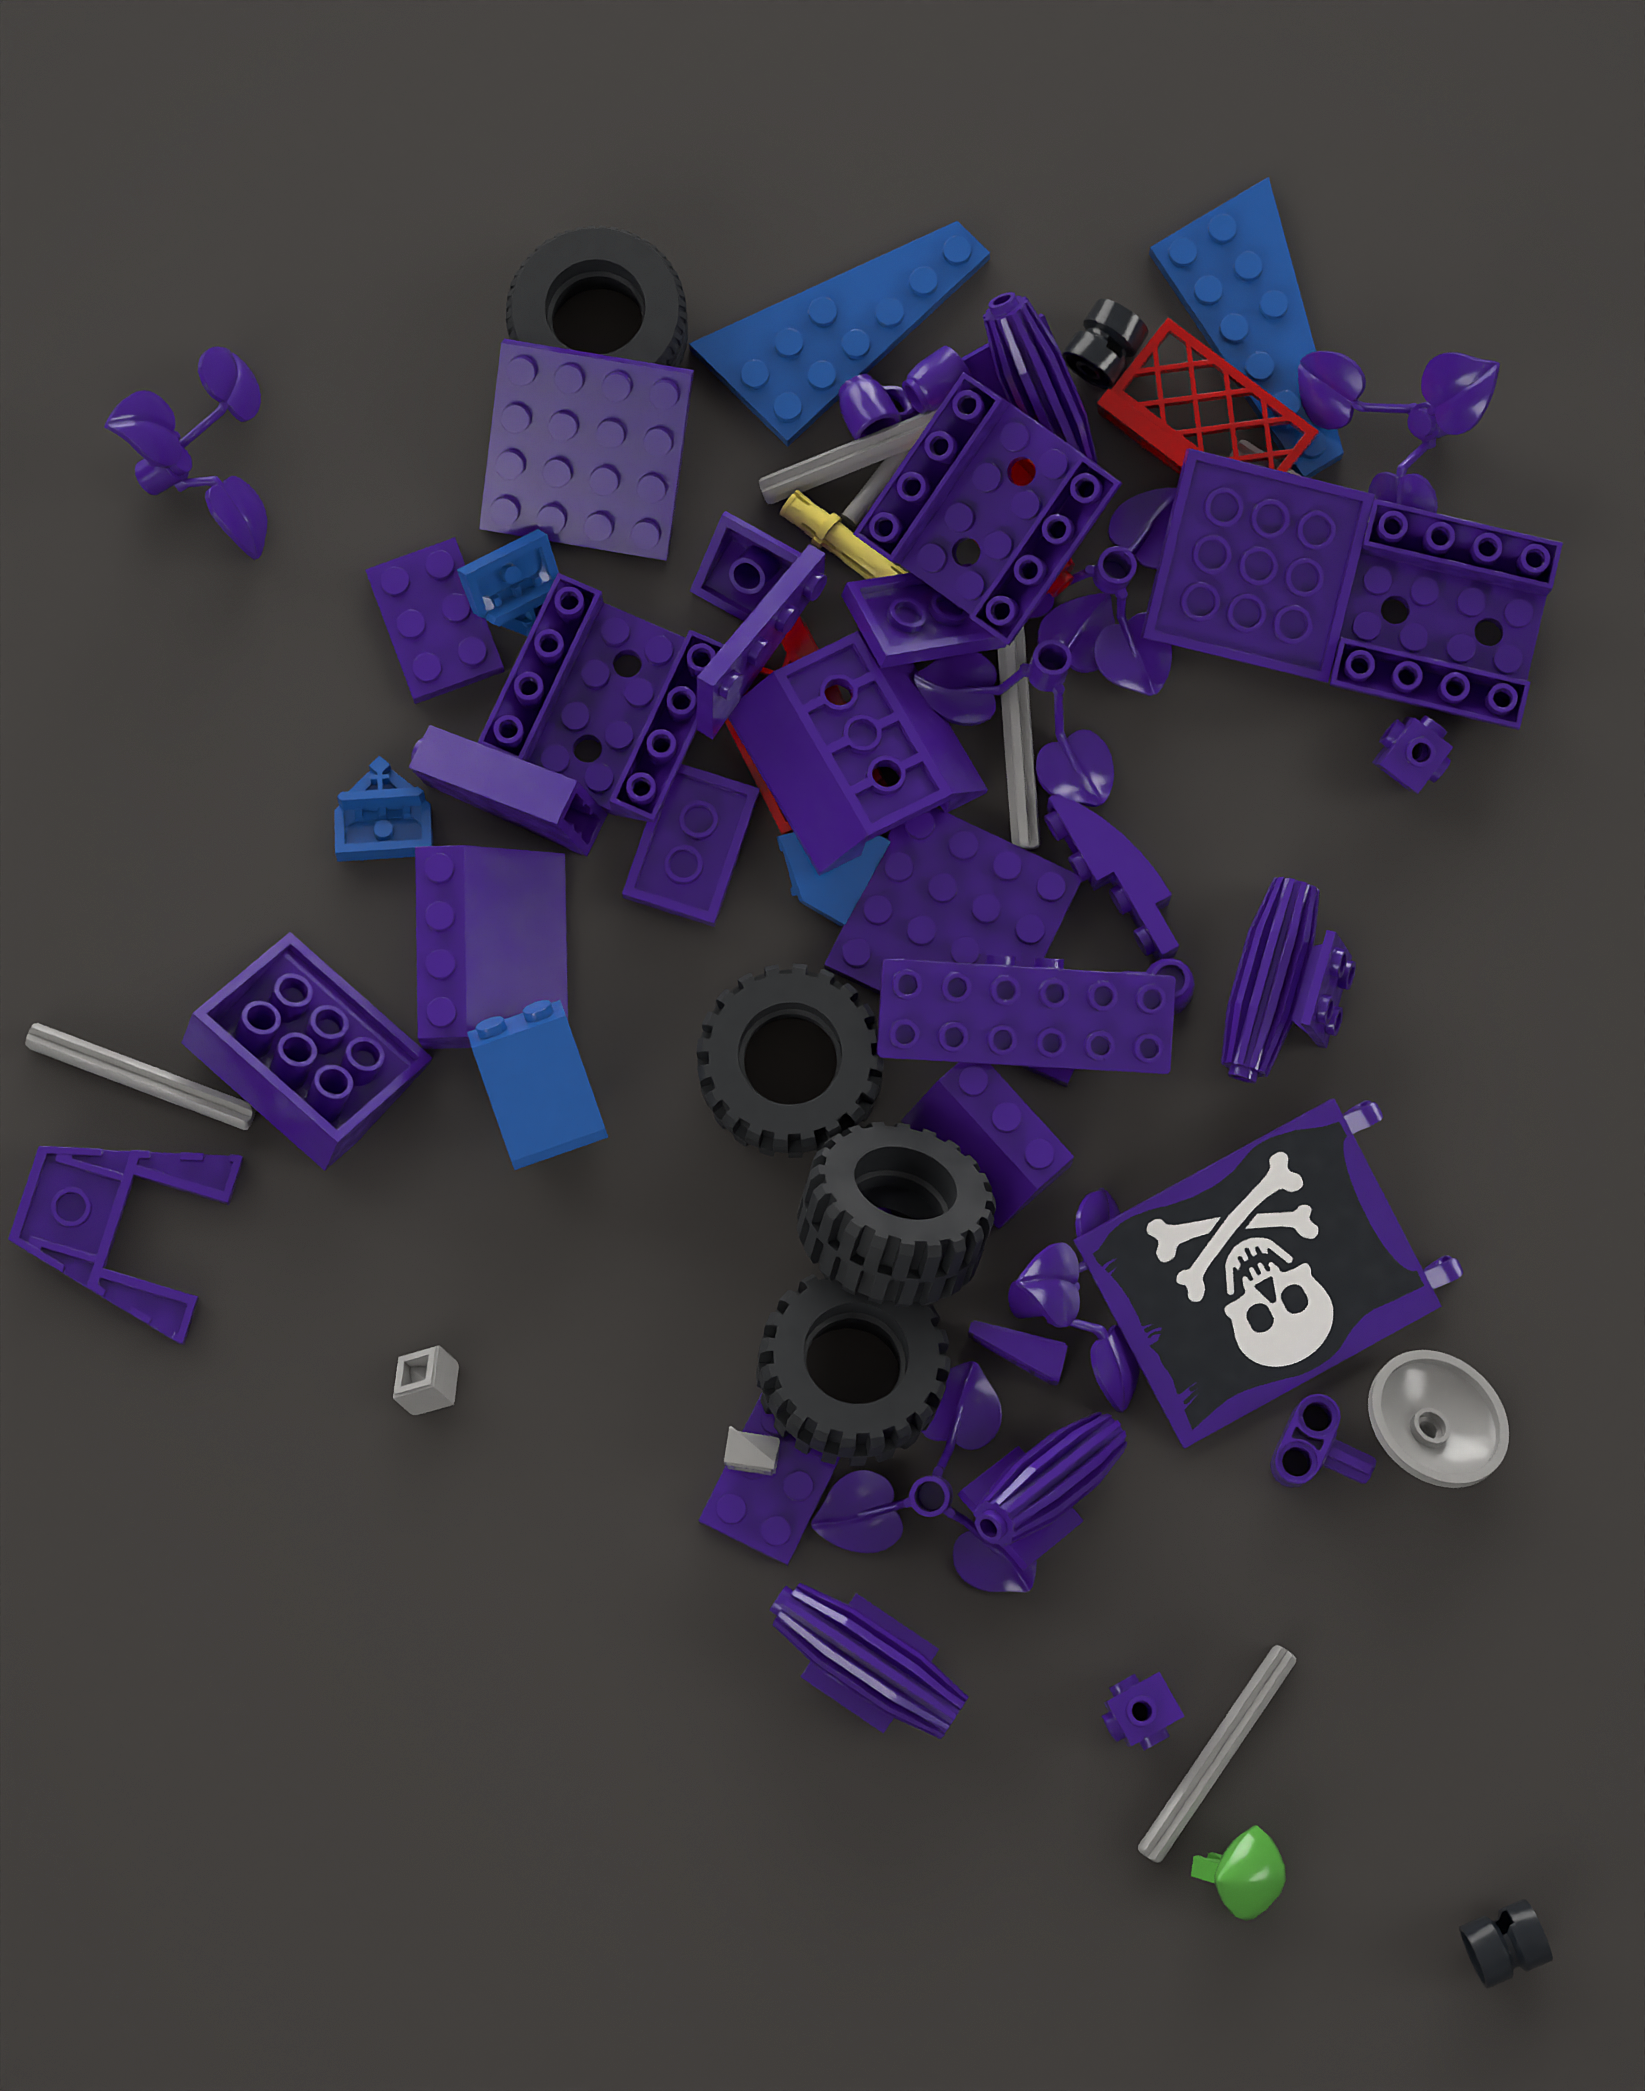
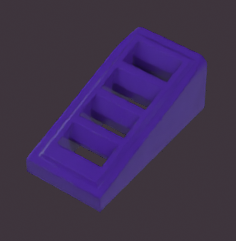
(1030, 1352)

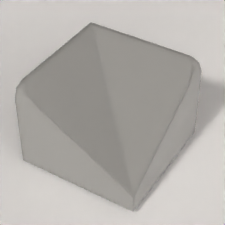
(426, 1380)
(751, 1452)

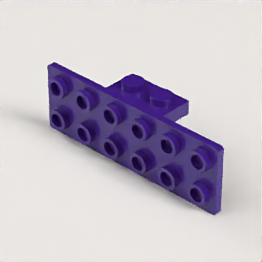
(1026, 1015)

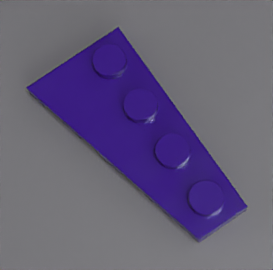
(754, 642)

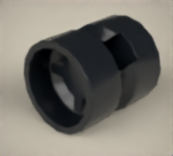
(1109, 338)
(1506, 1943)

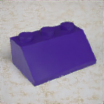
(997, 1130)

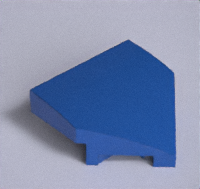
(511, 582)
(381, 817)
(837, 890)

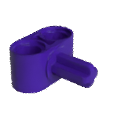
(1319, 1447)

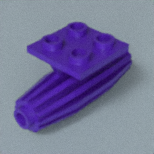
(1029, 370)
(1284, 981)
(1030, 1495)
(868, 1661)

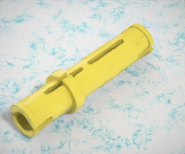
(831, 534)

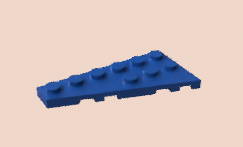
(1247, 303)
(803, 349)

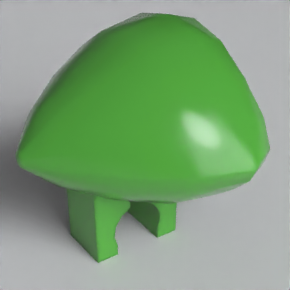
(1247, 1873)

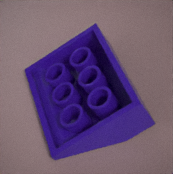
(486, 937)
(305, 1050)

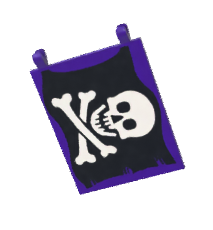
(1261, 1271)

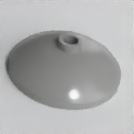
(1449, 1404)

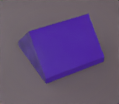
(741, 566)

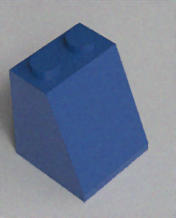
(536, 1083)

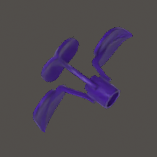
(1455, 395)
(149, 428)
(1139, 535)
(964, 692)
(1051, 1289)
(862, 1508)

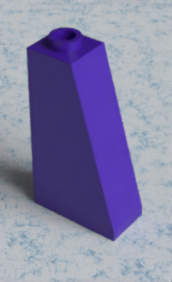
(509, 789)

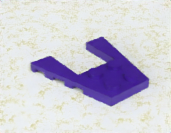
(76, 1208)

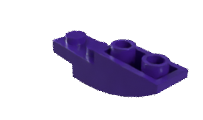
(1107, 856)

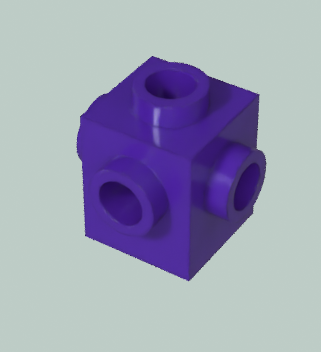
(1397, 757)
(1160, 1708)

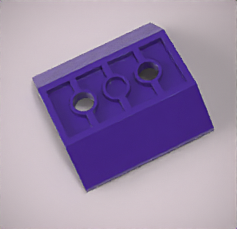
(962, 488)
(1450, 581)
(570, 693)
(824, 753)

